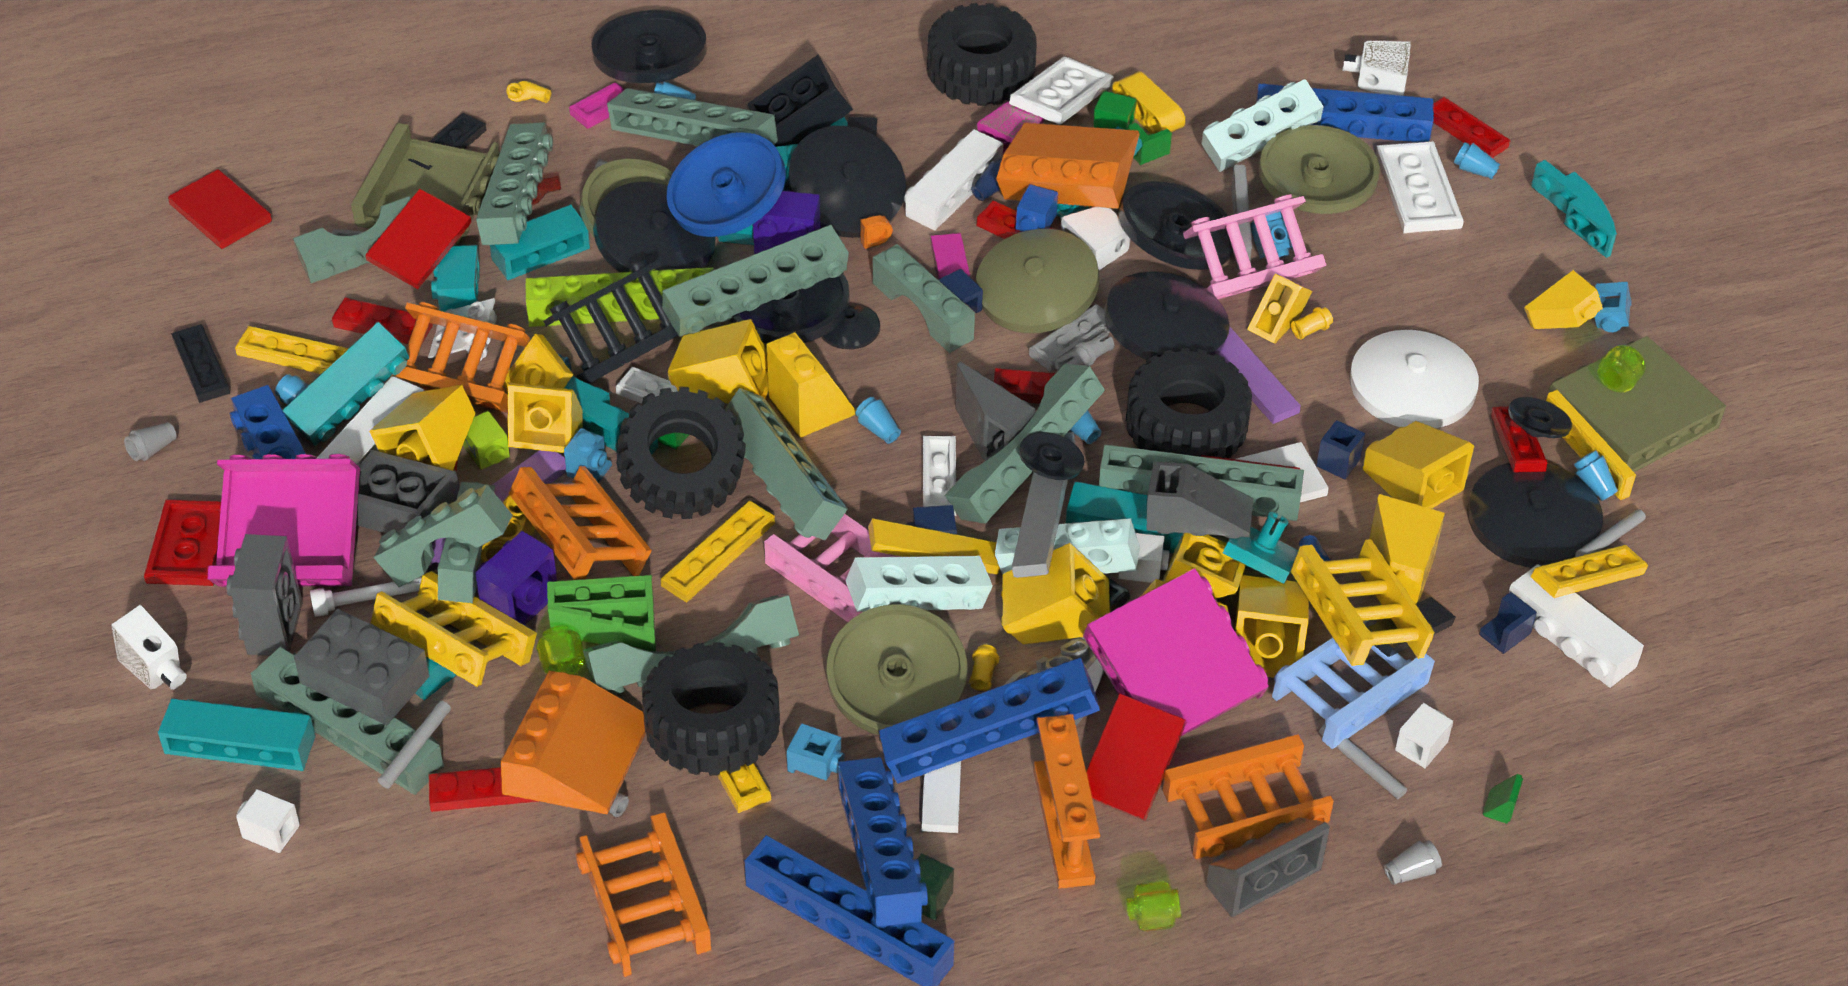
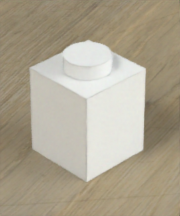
(1150, 559)
(1424, 735)
(267, 820)

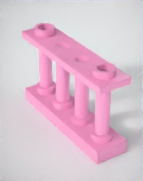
(1248, 277)
(810, 573)

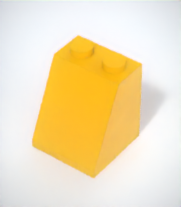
(721, 362)
(803, 387)
(427, 427)
(1419, 464)
(1407, 540)
(1055, 603)
(1272, 621)

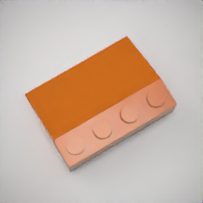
(1078, 162)
(572, 745)

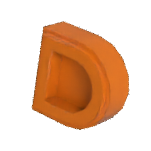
(875, 231)

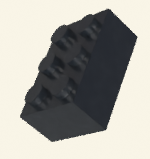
(803, 102)

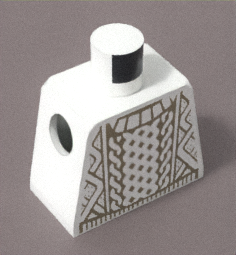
(1381, 66)
(147, 650)

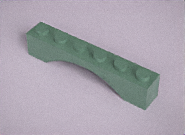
(990, 484)
(759, 624)

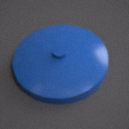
(726, 184)

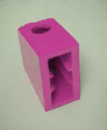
(1006, 122)

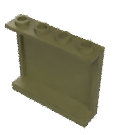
(456, 176)
(1653, 417)

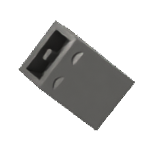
(989, 411)
(1195, 503)

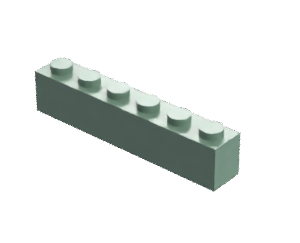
(786, 468)

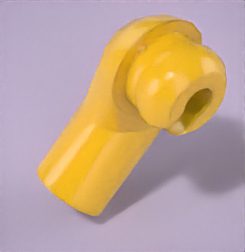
(526, 90)

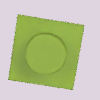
(486, 441)

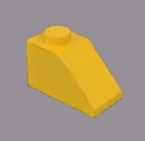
(1564, 304)
(1278, 308)

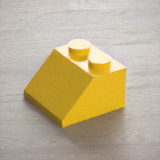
(542, 417)
(1207, 557)

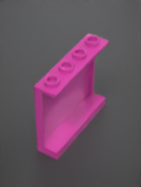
(293, 498)
(1177, 652)

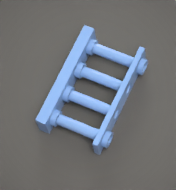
(1362, 706)

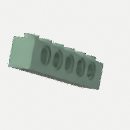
(684, 119)
(514, 184)
(739, 278)
(1270, 486)
(348, 729)

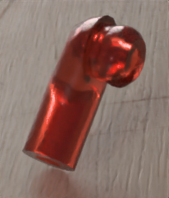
(547, 185)

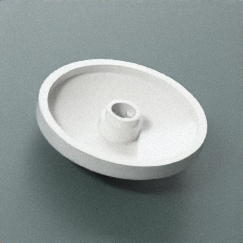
(1414, 378)

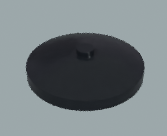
(649, 46)
(851, 173)
(1159, 214)
(638, 226)
(805, 311)
(1165, 313)
(1533, 514)

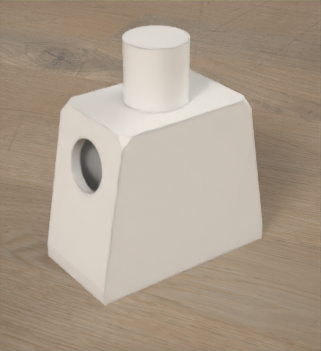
(1100, 231)

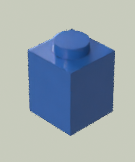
(1036, 209)

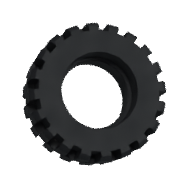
(981, 53)
(1194, 380)
(690, 415)
(718, 739)

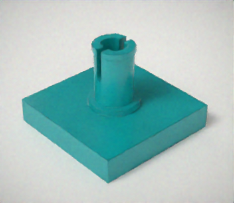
(1264, 550)

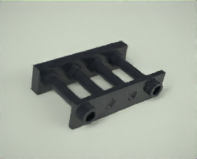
(618, 352)

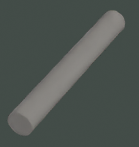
(1612, 533)
(414, 744)
(1370, 767)

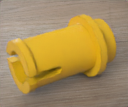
(1319, 319)
(984, 659)

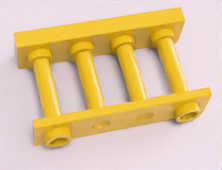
(1344, 619)
(450, 650)

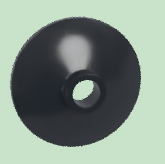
(856, 330)
(1539, 417)
(1051, 456)

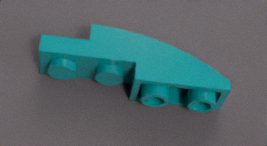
(1582, 205)
(599, 414)

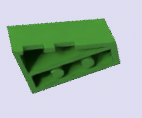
(606, 609)

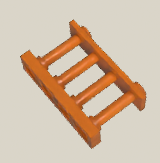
(491, 396)
(563, 535)
(1236, 767)
(1066, 801)
(669, 869)

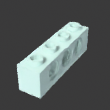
(1228, 151)
(1106, 544)
(919, 582)

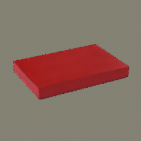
(219, 209)
(418, 238)
(184, 543)
(1133, 756)

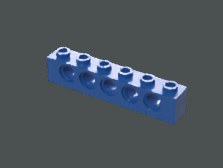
(1369, 113)
(264, 425)
(986, 720)
(880, 842)
(846, 913)

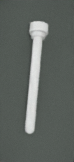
(326, 600)

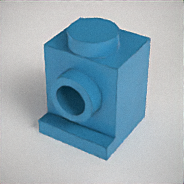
(1282, 243)
(1615, 310)
(589, 451)
(814, 752)

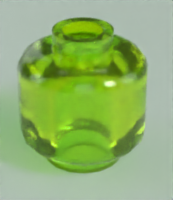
(1621, 368)
(560, 650)
(1154, 906)

